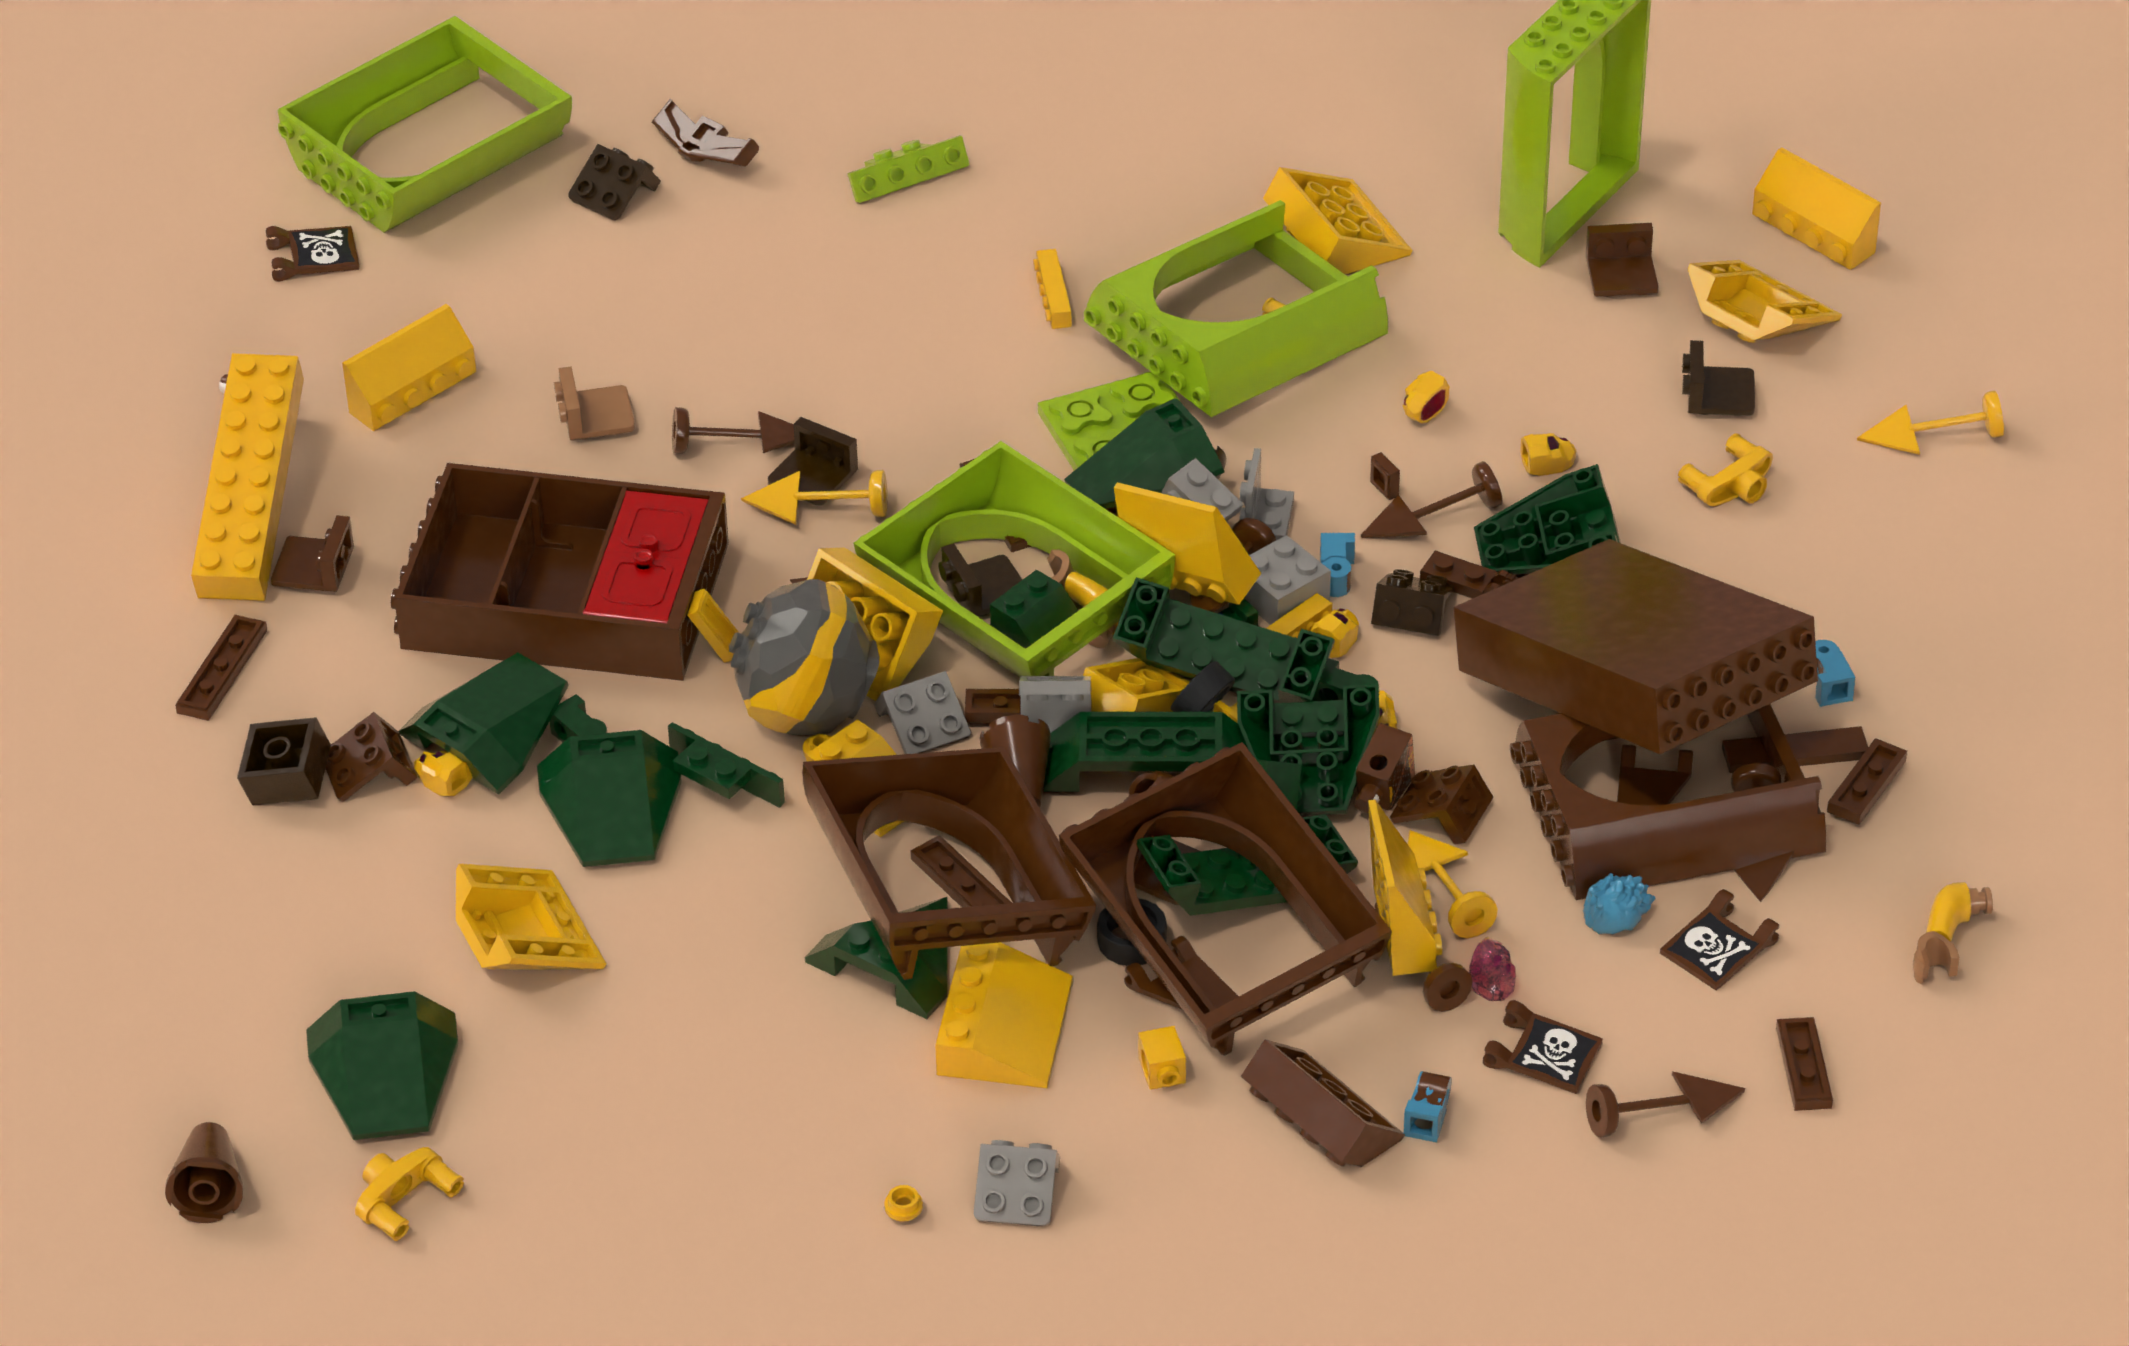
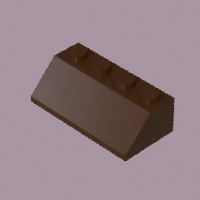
(1319, 1104)

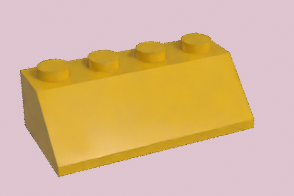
(1817, 209)
(408, 368)

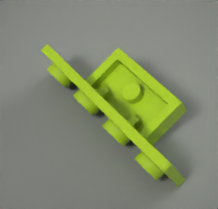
(906, 167)

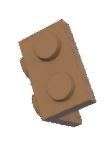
(592, 410)

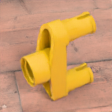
(1739, 479)
(393, 1180)

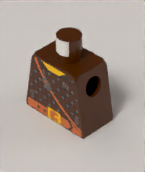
(1385, 768)

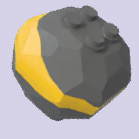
(804, 659)

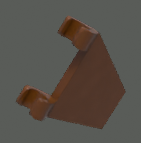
(1651, 786)
(1207, 979)

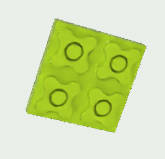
(1096, 415)

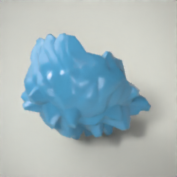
(1616, 904)

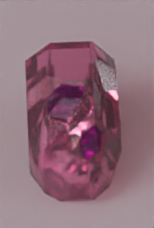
(1492, 970)

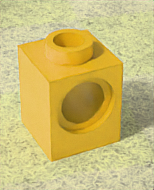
(1162, 1057)

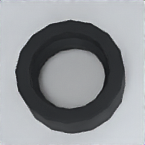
(1204, 690)
(1122, 950)

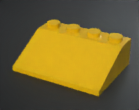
(1335, 220)
(1204, 545)
(892, 613)
(1402, 898)
(1002, 1017)

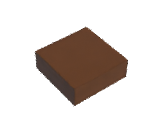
(1385, 475)

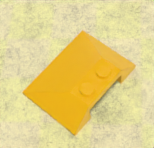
(1753, 301)
(521, 920)

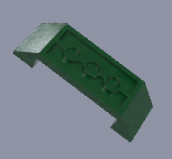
(1190, 638)
(1134, 743)
(1223, 878)

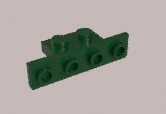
(721, 769)

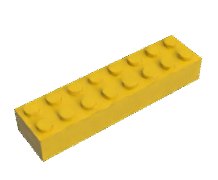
(247, 477)

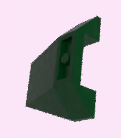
(1146, 454)
(1548, 524)
(492, 719)
(1317, 734)
(610, 794)
(384, 1061)

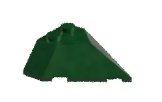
(863, 948)

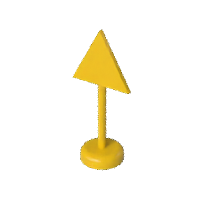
(1898, 431)
(783, 496)
(1470, 912)

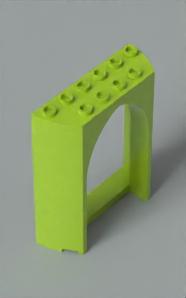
(1610, 59)
(346, 112)
(1236, 360)
(1017, 498)

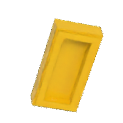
(712, 623)

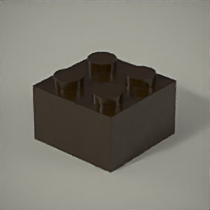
(284, 761)

